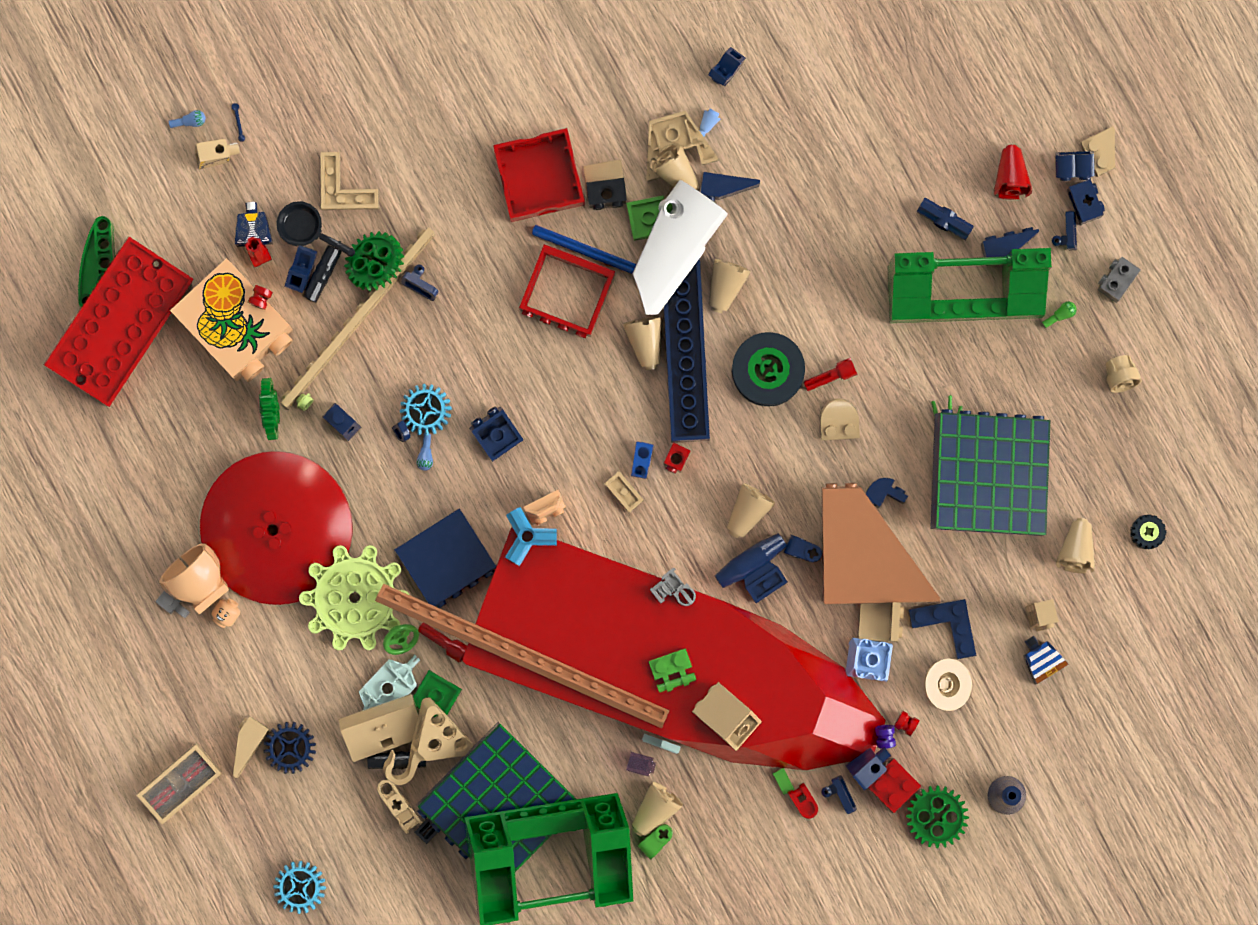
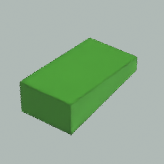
(783, 781)

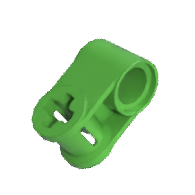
(653, 842)

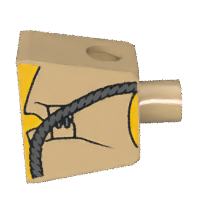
(207, 155)

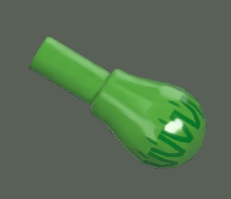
(1065, 311)

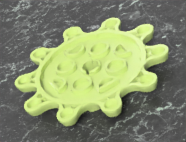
(332, 595)

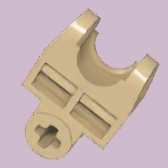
(402, 813)

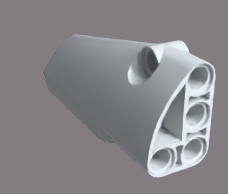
(675, 244)

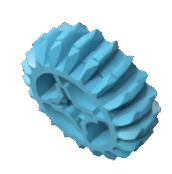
(441, 413)
(294, 879)

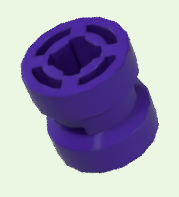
(885, 736)

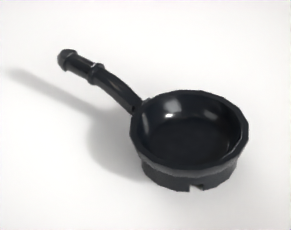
(302, 224)

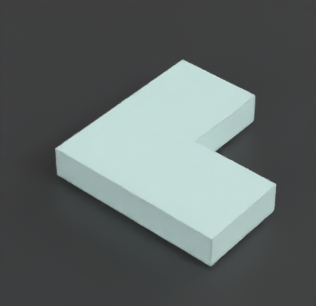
(661, 743)

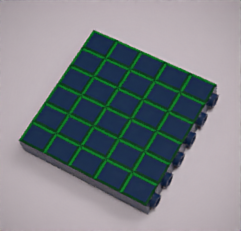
(990, 473)
(490, 779)

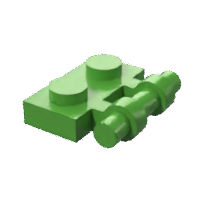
(669, 665)

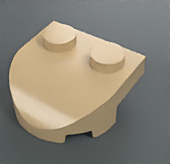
(839, 420)

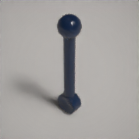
(235, 107)

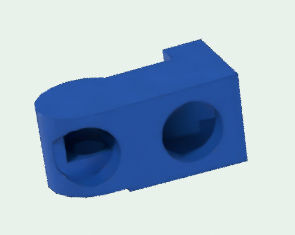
(642, 459)

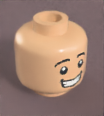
(225, 613)

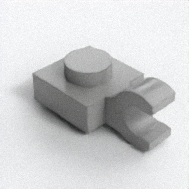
(171, 604)

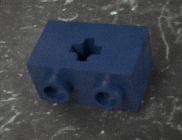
(1084, 212)

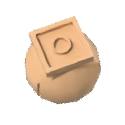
(199, 582)

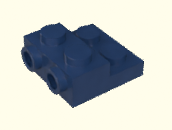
(495, 433)

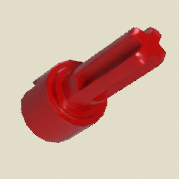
(844, 370)
(454, 649)

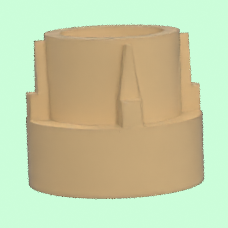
(1122, 374)

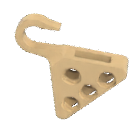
(426, 730)

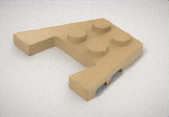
(674, 130)

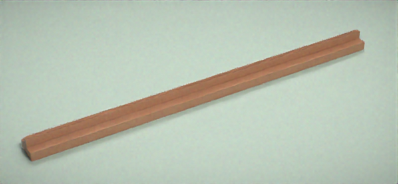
(522, 656)

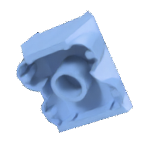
(869, 659)

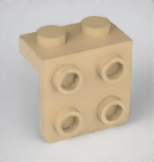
(880, 621)

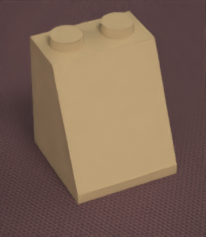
(726, 716)

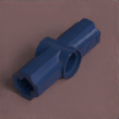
(945, 219)

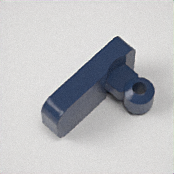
(1070, 238)
(413, 282)
(840, 787)

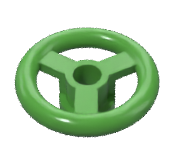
(398, 635)

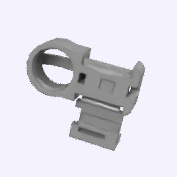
(672, 584)

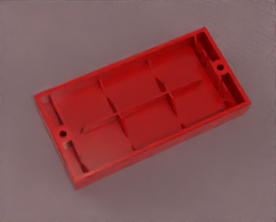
(118, 321)

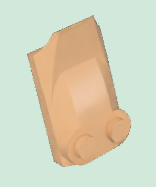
(544, 507)

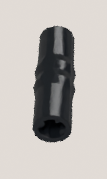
(322, 273)
(401, 760)

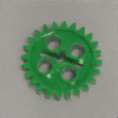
(367, 275)
(269, 408)
(949, 830)

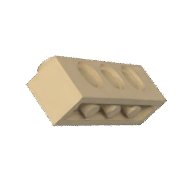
(1042, 615)

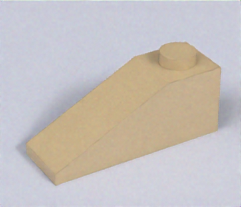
(249, 740)

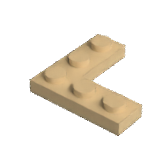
(331, 194)

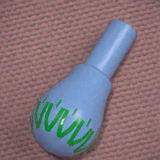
(195, 119)
(424, 459)

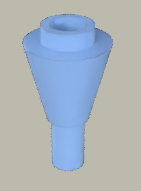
(709, 120)

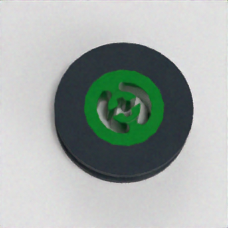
(787, 382)

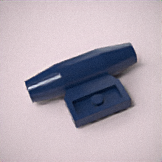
(755, 568)

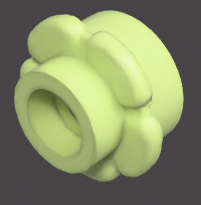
(304, 401)

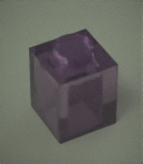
(641, 764)

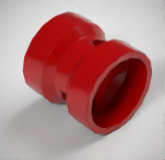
(258, 301)
(906, 723)

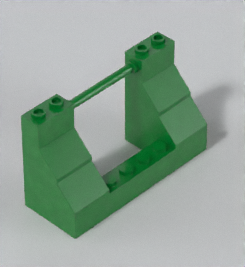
(1023, 283)
(492, 853)

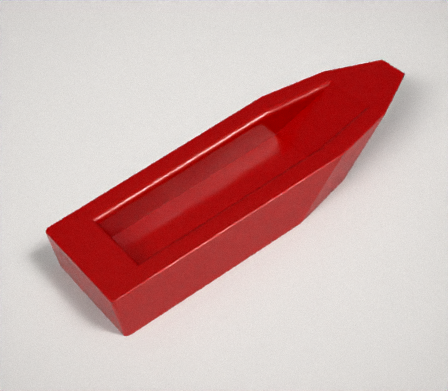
(611, 626)

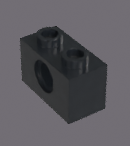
(615, 186)

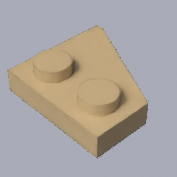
(1104, 150)

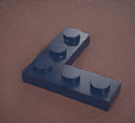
(953, 612)

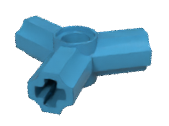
(520, 548)

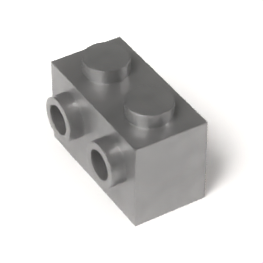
(1119, 279)

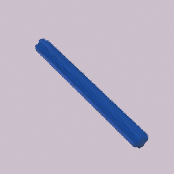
(583, 249)

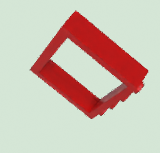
(579, 263)

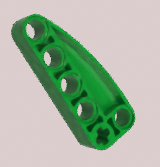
(92, 257)

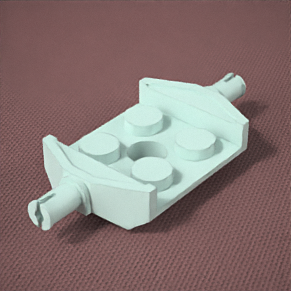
(391, 672)

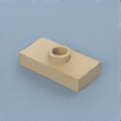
(624, 492)

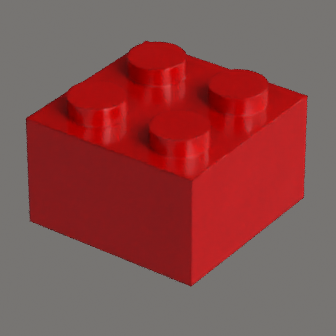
(894, 786)

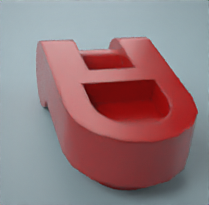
(808, 807)

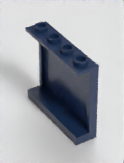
(446, 559)

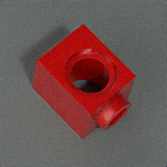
(676, 449)

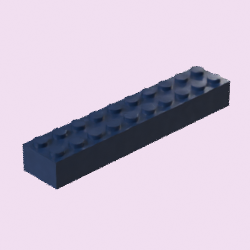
(687, 361)

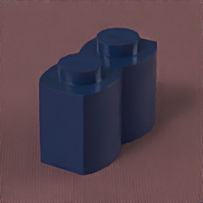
(1074, 164)

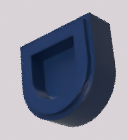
(401, 431)

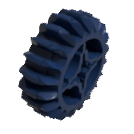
(301, 759)

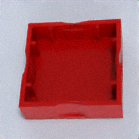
(539, 175)

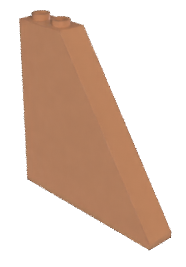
(863, 555)

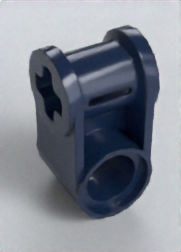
(799, 548)

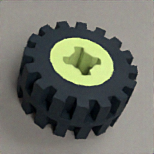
(1142, 536)

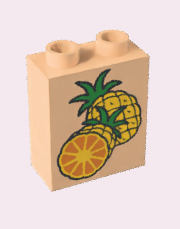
(230, 326)

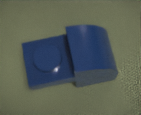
(727, 67)
(301, 270)
(883, 487)

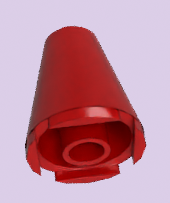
(1012, 175)

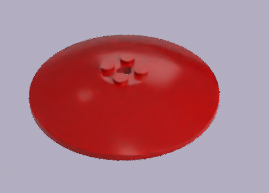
(282, 492)

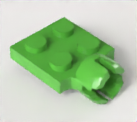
(643, 215)

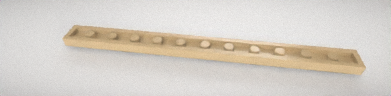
(352, 324)

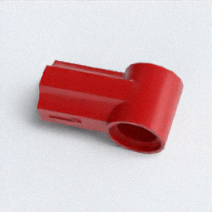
(257, 251)

